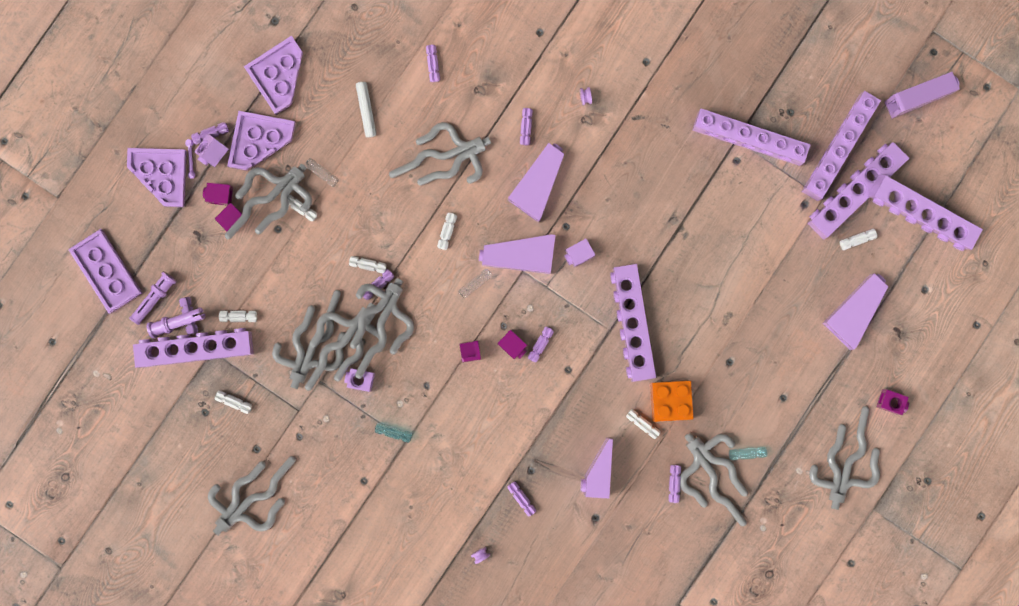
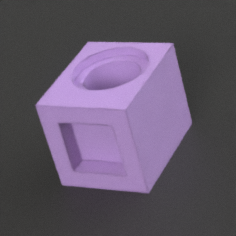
(210, 151)
(579, 253)
(367, 384)

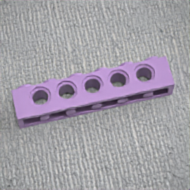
(751, 137)
(841, 146)
(821, 225)
(967, 233)
(631, 274)
(144, 358)

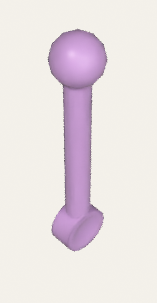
(189, 143)

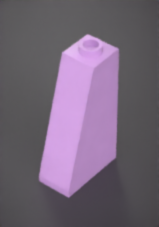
(922, 94)
(536, 185)
(522, 255)
(855, 313)

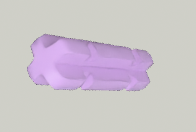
(432, 63)
(526, 126)
(212, 131)
(380, 282)
(185, 303)
(540, 344)
(674, 483)
(521, 498)

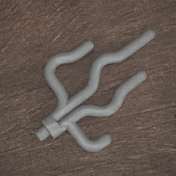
(465, 149)
(286, 183)
(389, 304)
(353, 327)
(303, 365)
(701, 453)
(842, 484)
(233, 514)

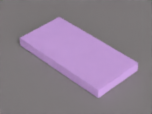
(105, 271)

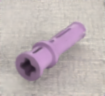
(157, 291)
(167, 324)

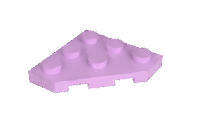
(277, 74)
(257, 139)
(160, 172)

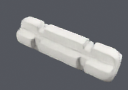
(296, 204)
(447, 231)
(858, 239)
(367, 264)
(238, 316)
(233, 402)
(643, 424)

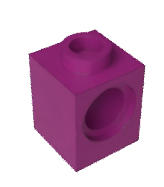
(218, 194)
(512, 345)
(885, 399)

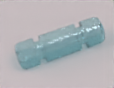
(393, 432)
(748, 453)

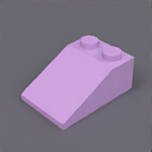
(599, 473)

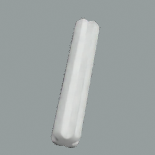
(366, 110)

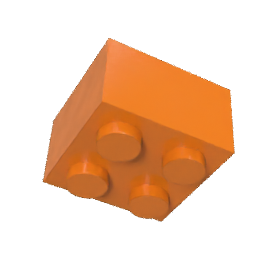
(671, 401)

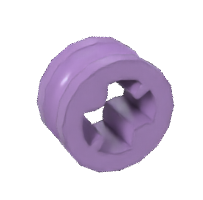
(585, 96)
(480, 555)

